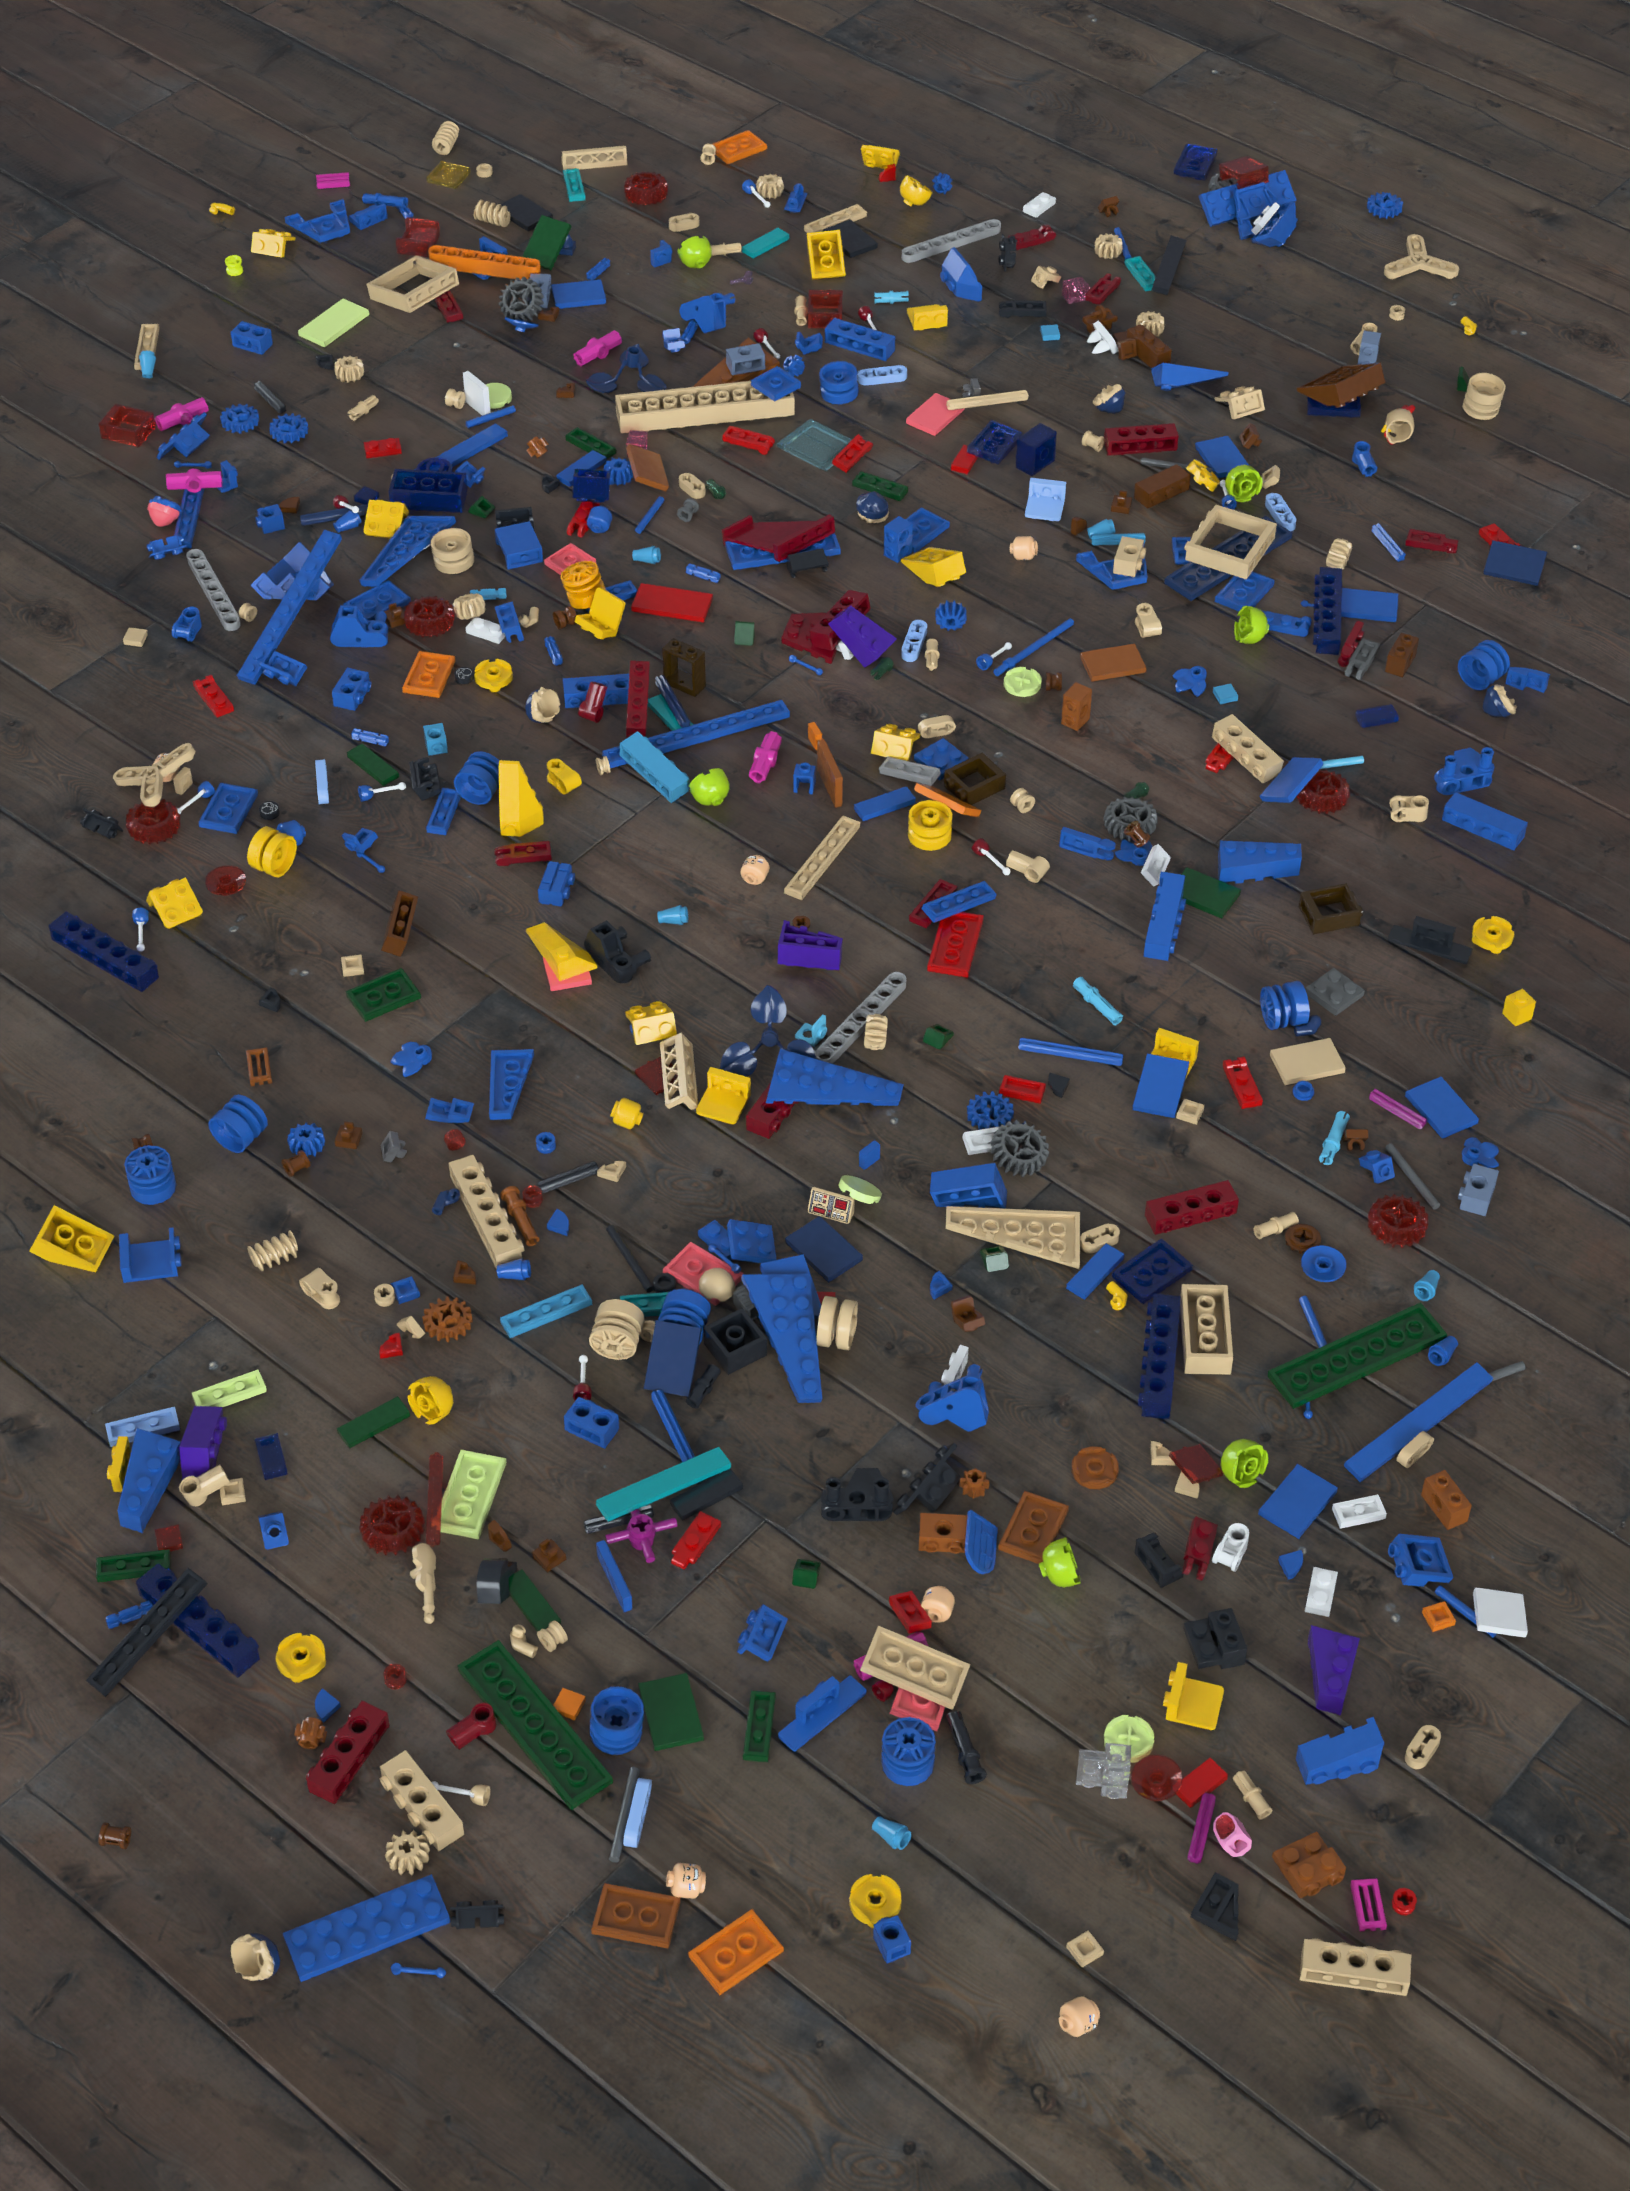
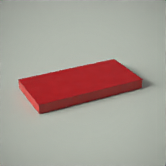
(672, 602)
(955, 944)

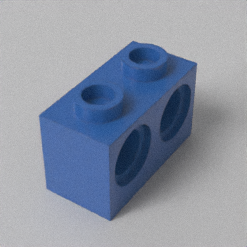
(251, 337)
(898, 539)
(351, 689)
(591, 1422)

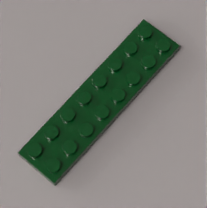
(1356, 1355)
(535, 1725)

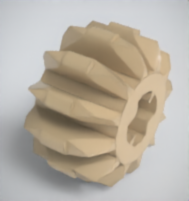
(770, 186)
(1108, 246)
(1152, 321)
(349, 369)
(1339, 553)
(469, 606)
(875, 1032)
(398, 1855)

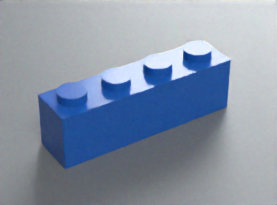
(1484, 821)

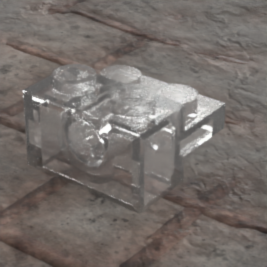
(1114, 1773)

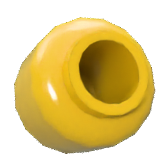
(626, 1113)

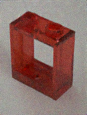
(817, 300)
(110, 425)

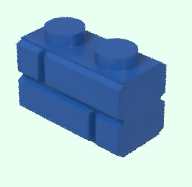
(555, 884)

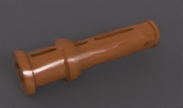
(517, 1209)

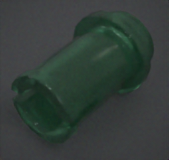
(718, 491)
(885, 665)
(1141, 789)

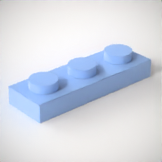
(157, 1422)

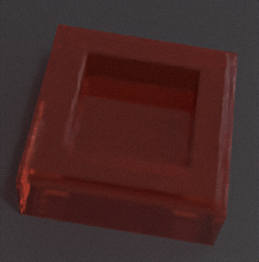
(169, 1538)

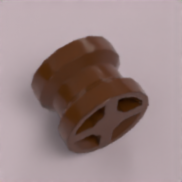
(1053, 681)
(144, 1141)

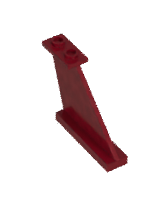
(779, 537)

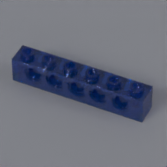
(1328, 610)
(104, 951)
(1161, 1356)
(201, 1631)

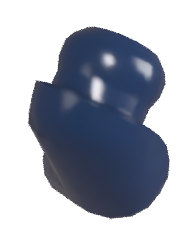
(1309, 1028)
(444, 1199)

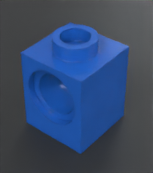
(270, 519)
(891, 1948)

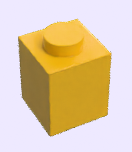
(1519, 1007)

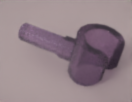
(746, 279)

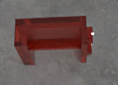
(1245, 170)
(418, 237)

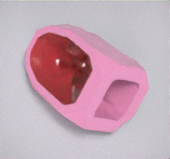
(1232, 1835)

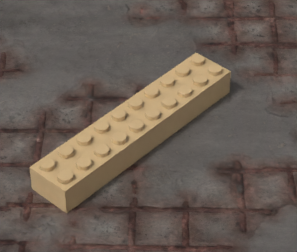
(698, 406)

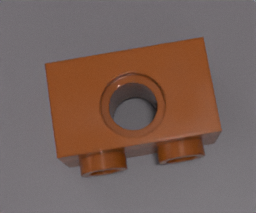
(1076, 706)
(1446, 1500)
(934, 1525)

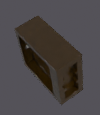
(693, 683)
(980, 763)
(1317, 923)

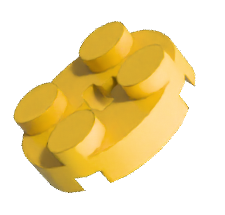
(1202, 475)
(500, 675)
(1495, 943)
(300, 1669)
(874, 1886)

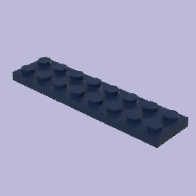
(1197, 579)

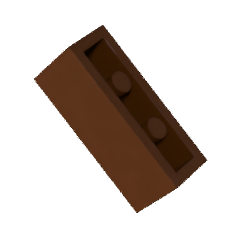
(1149, 347)
(1162, 486)
(399, 923)

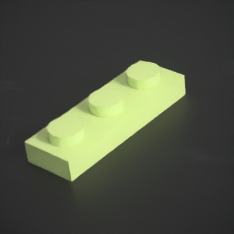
(231, 1390)

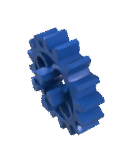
(979, 1113)

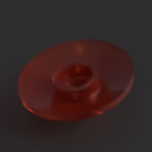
(225, 880)
(1156, 1769)

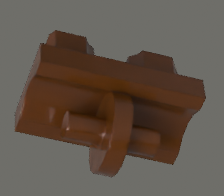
(1102, 314)

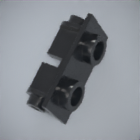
(1007, 258)
(94, 819)
(467, 1913)

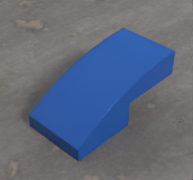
(1178, 546)
(1526, 677)
(455, 1112)

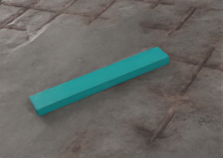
(663, 1484)

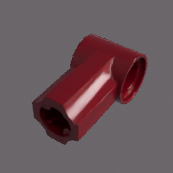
(592, 706)
(472, 1726)

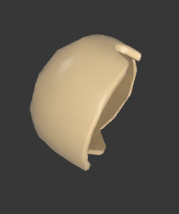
(717, 1284)

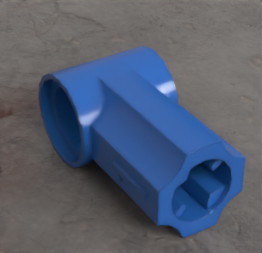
(1363, 458)

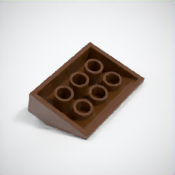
(1344, 384)

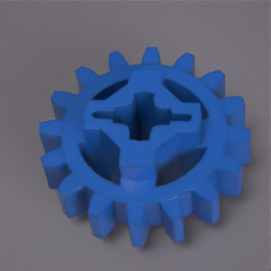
(1384, 205)
(239, 418)
(288, 428)

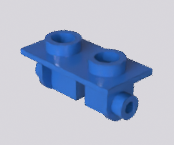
(796, 199)
(173, 546)

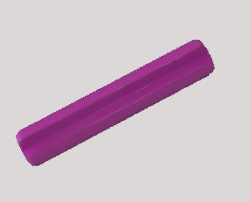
(1397, 1109)
(1201, 1828)

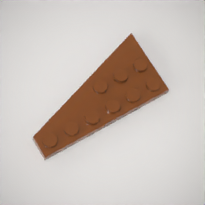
(721, 374)

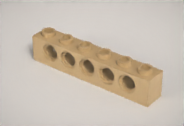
(485, 1210)

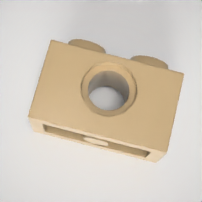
(1129, 556)

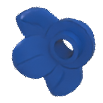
(1188, 680)
(1131, 853)
(412, 1057)
(1481, 1153)

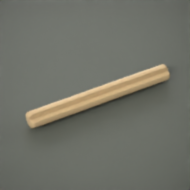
(984, 400)

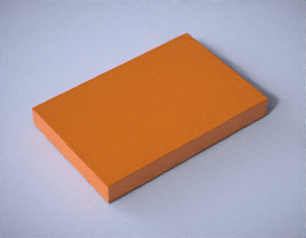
(739, 147)
(428, 674)
(949, 800)
(735, 1951)

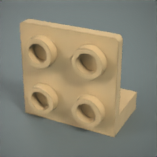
(1243, 401)

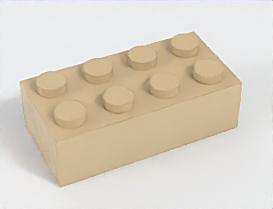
(1206, 1329)

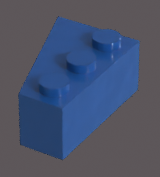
(969, 1186)
(1341, 1755)

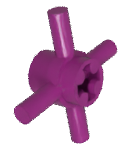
(641, 1533)

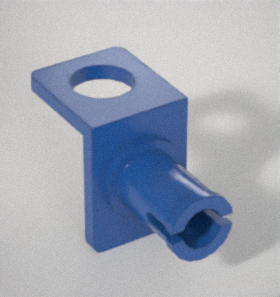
(273, 1530)

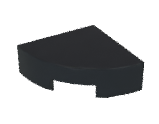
(325, 361)
(549, 483)
(270, 1000)
(1058, 1084)

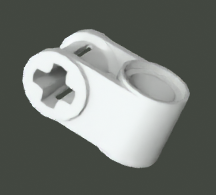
(1232, 1550)

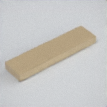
(854, 213)
(147, 341)

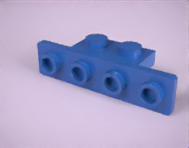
(188, 439)
(820, 1709)

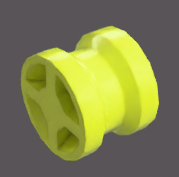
(234, 265)

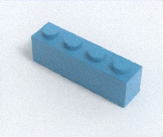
(654, 767)

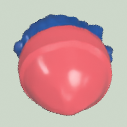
(163, 511)

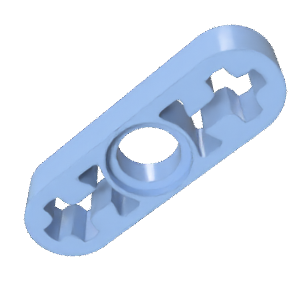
(872, 375)
(1281, 505)
(913, 635)
(322, 782)
(637, 1812)

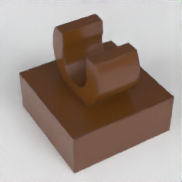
(1109, 204)
(1127, 348)
(1250, 436)
(1121, 503)
(395, 615)
(348, 1136)
(1355, 1136)
(549, 1555)

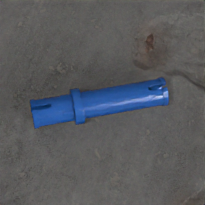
(379, 199)

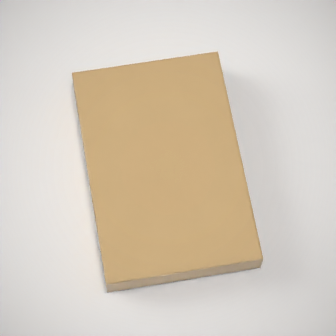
(1307, 1061)

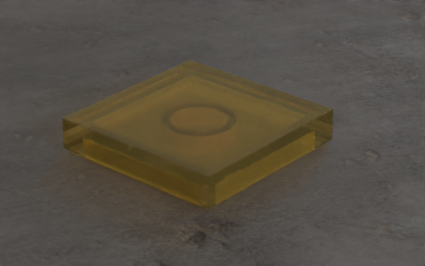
(448, 174)

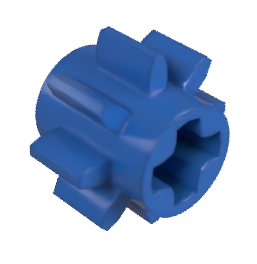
(942, 183)
(794, 365)

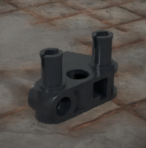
(606, 949)
(863, 1499)

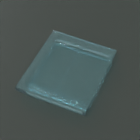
(815, 444)

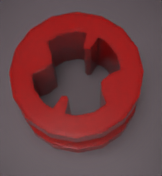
(1409, 1896)

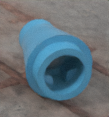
(147, 362)
(1103, 527)
(648, 555)
(674, 915)
(1426, 1286)
(893, 1833)

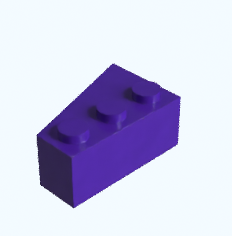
(861, 635)
(809, 949)
(202, 1440)
(1331, 1666)

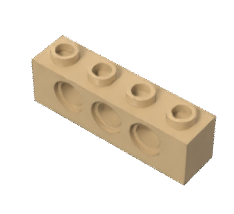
(1247, 748)
(403, 1770)
(1343, 1974)

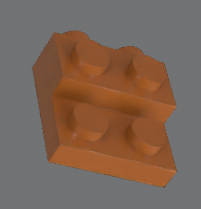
(1309, 1865)

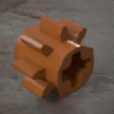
(537, 447)
(974, 1483)
(310, 1733)

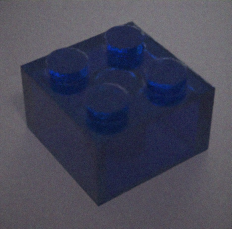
(1036, 449)
(591, 485)

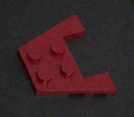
(798, 635)

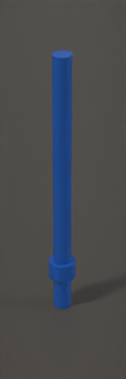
(1010, 663)

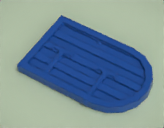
(980, 1543)

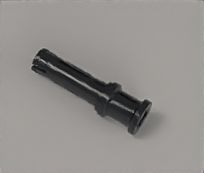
(968, 1756)

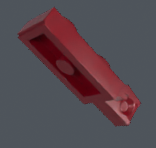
(1431, 541)

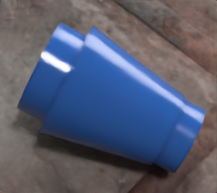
(347, 521)
(517, 1269)
(1441, 1352)

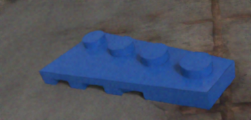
(507, 1079)

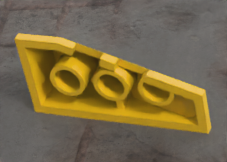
(517, 801)
(560, 952)

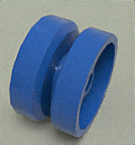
(839, 382)

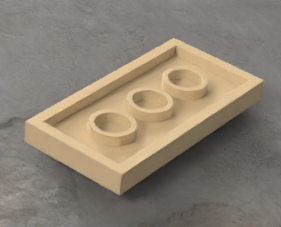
(915, 1667)

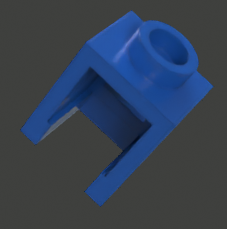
(806, 774)

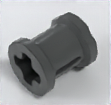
(688, 510)

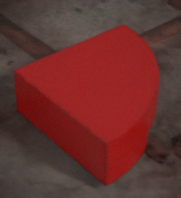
(888, 174)
(391, 1347)

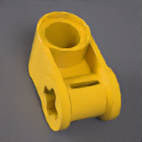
(562, 776)

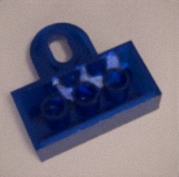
(430, 489)

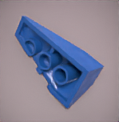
(1173, 376)

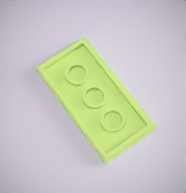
(333, 322)
(470, 1493)

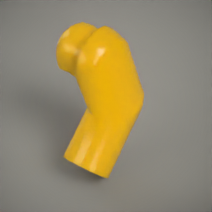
(215, 207)
(1469, 326)
(1119, 1296)

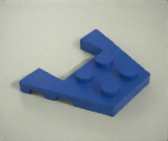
(1250, 204)
(323, 227)
(1104, 571)

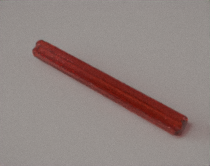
(434, 1501)

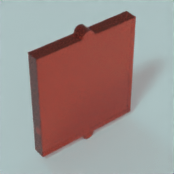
(652, 1075)
(1196, 1464)

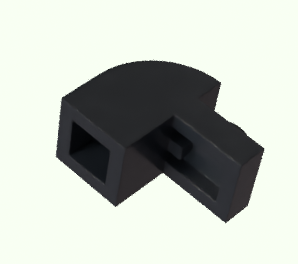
(493, 1580)

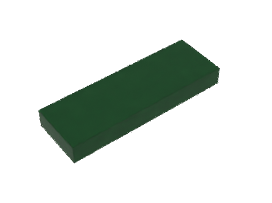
(589, 442)
(882, 486)
(373, 764)
(373, 1422)
(130, 1565)
(531, 1601)
(759, 1726)

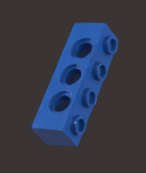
(860, 339)
(576, 689)

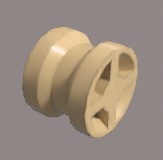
(455, 398)
(1022, 800)
(552, 1636)

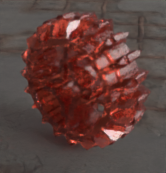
(646, 188)
(429, 616)
(1325, 792)
(153, 823)
(1411, 1216)
(379, 1523)

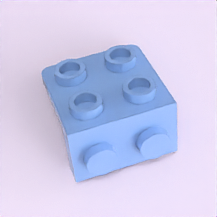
(1045, 499)

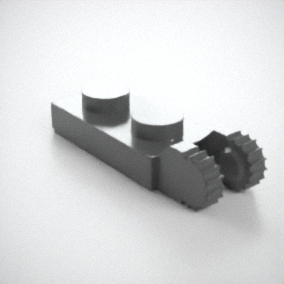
(1362, 658)

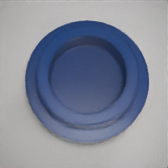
(1303, 1091)

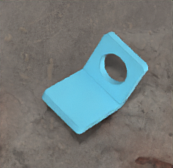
(818, 1031)

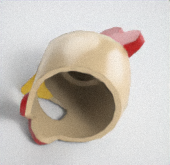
(1399, 422)

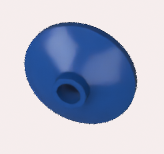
(520, 324)
(1323, 1263)

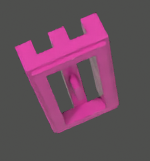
(333, 180)
(1370, 1924)

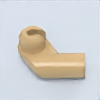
(529, 620)
(519, 1642)

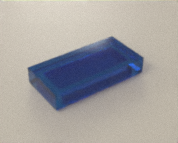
(1377, 716)
(271, 1456)

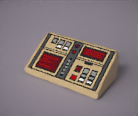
(831, 1205)

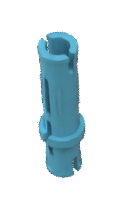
(1092, 995)
(1332, 1143)

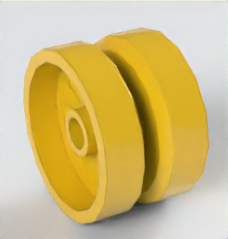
(930, 825)
(271, 851)

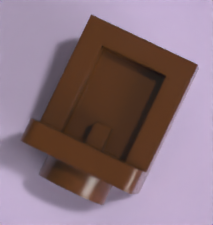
(966, 1315)

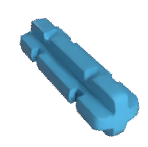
(491, 594)

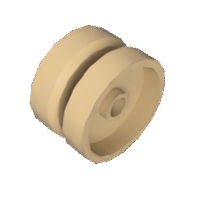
(452, 550)
(837, 1322)

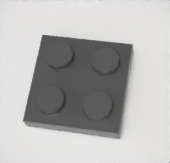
(1334, 991)

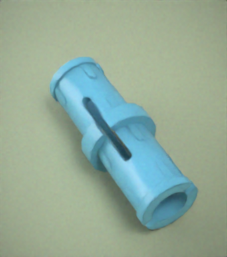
(891, 297)

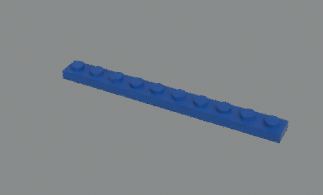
(289, 606)
(709, 730)

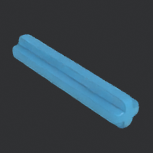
(1114, 539)

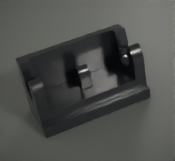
(514, 516)
(806, 560)
(425, 778)
(1157, 1560)

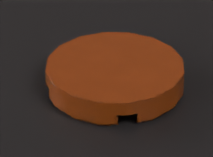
(1095, 1468)

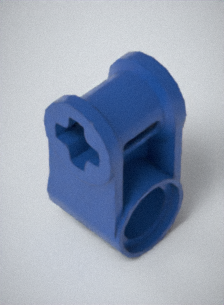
(187, 624)

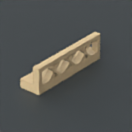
(594, 158)
(683, 1068)

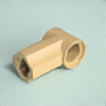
(1355, 345)
(1032, 868)
(198, 1488)

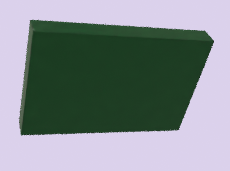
(547, 241)
(1208, 893)
(383, 994)
(671, 1712)

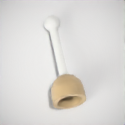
(478, 1794)

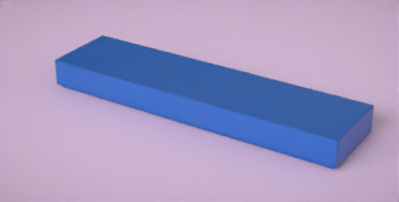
(959, 901)

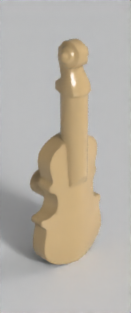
(424, 1577)

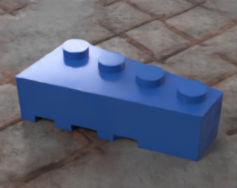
(1257, 860)
(1165, 917)
(147, 1477)

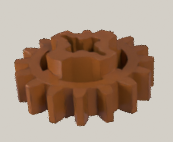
(449, 1317)

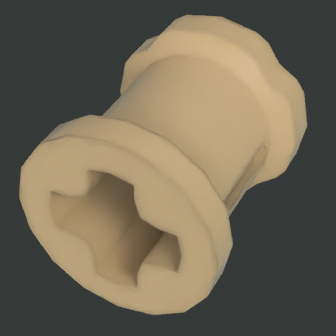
(708, 154)
(1093, 441)

